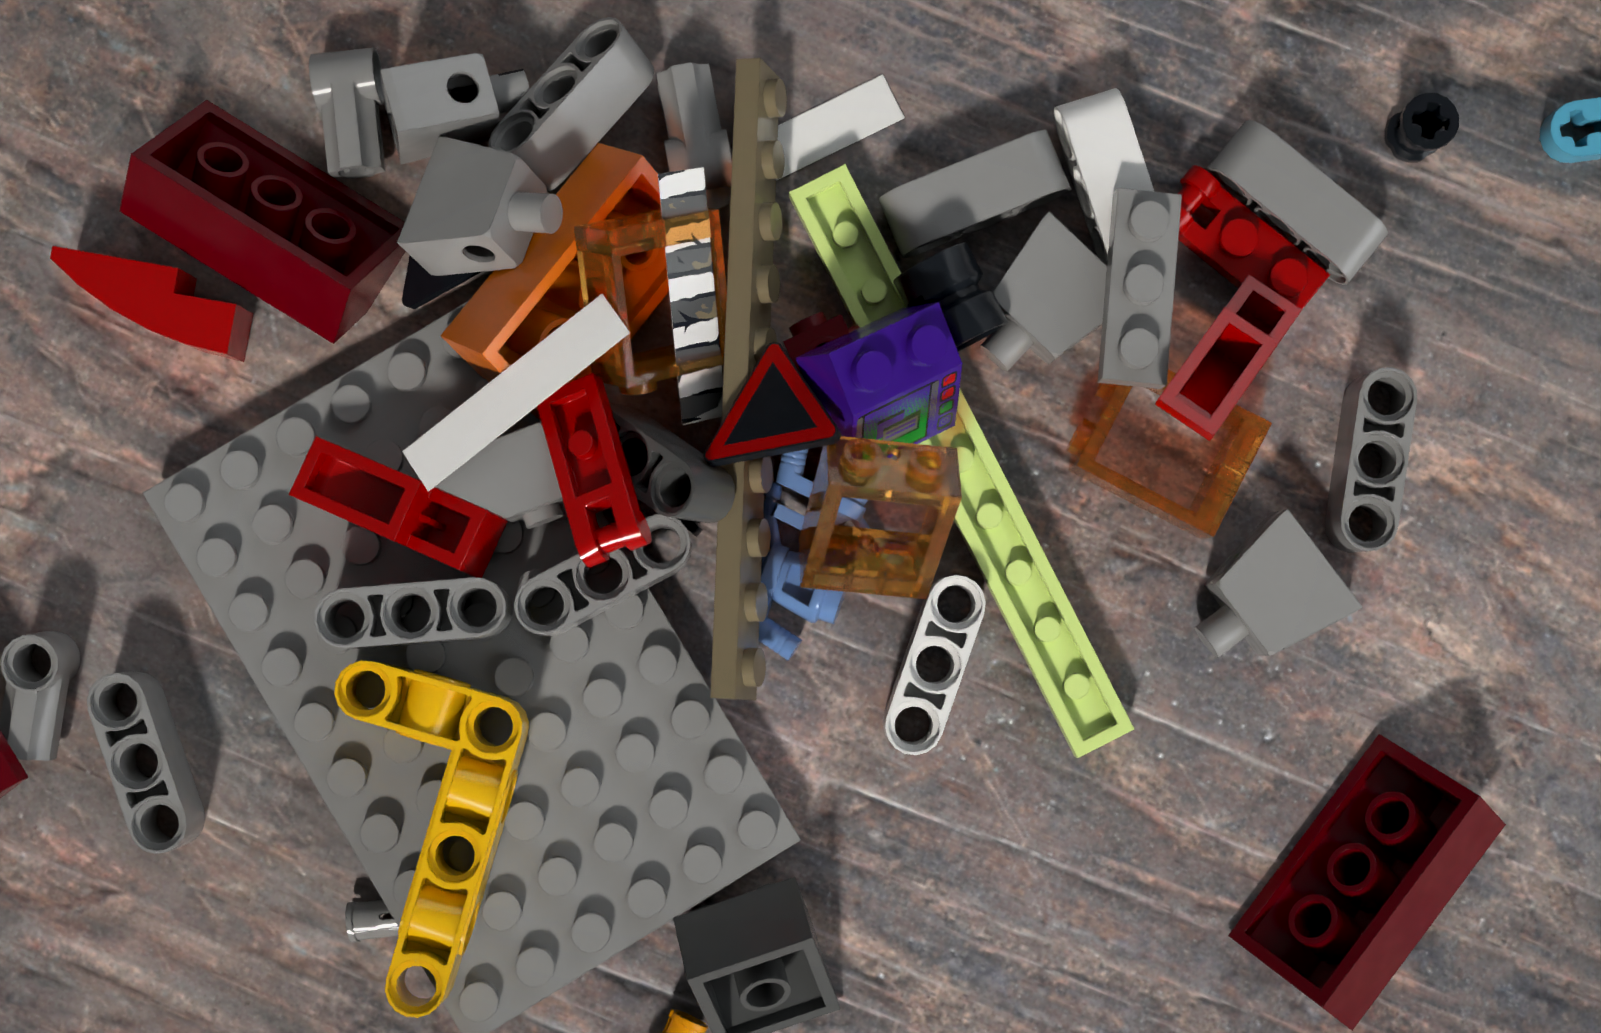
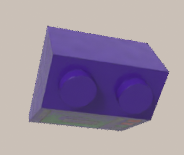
(889, 377)

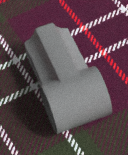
(349, 95)
(694, 123)
(35, 702)

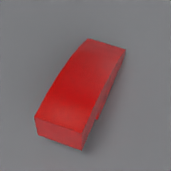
(160, 301)
(1228, 357)
(398, 507)

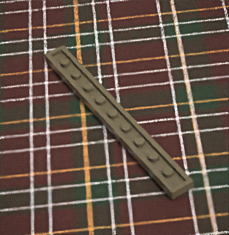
(751, 289)

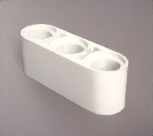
(1100, 158)
(936, 696)

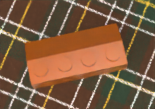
(530, 302)

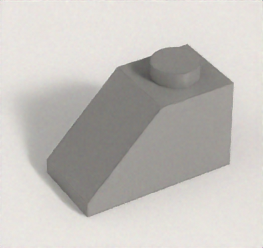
(511, 479)

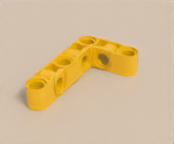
(469, 804)

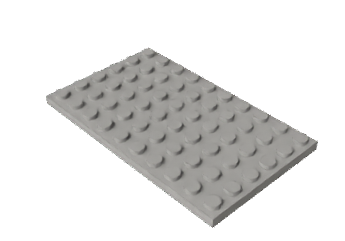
(629, 770)

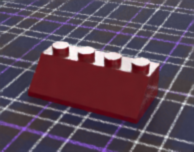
(264, 219)
(1367, 879)

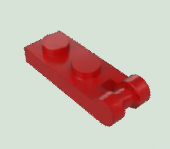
(1242, 243)
(592, 470)

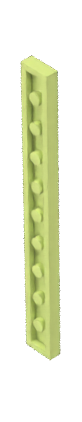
(989, 510)

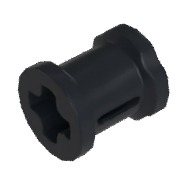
(1435, 115)

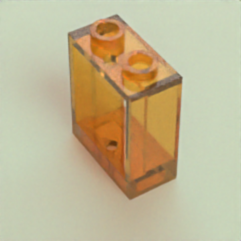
(600, 270)
(1218, 488)
(875, 558)

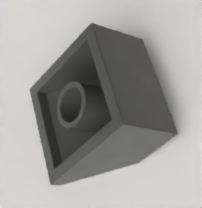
(756, 961)

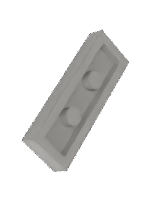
(1139, 288)

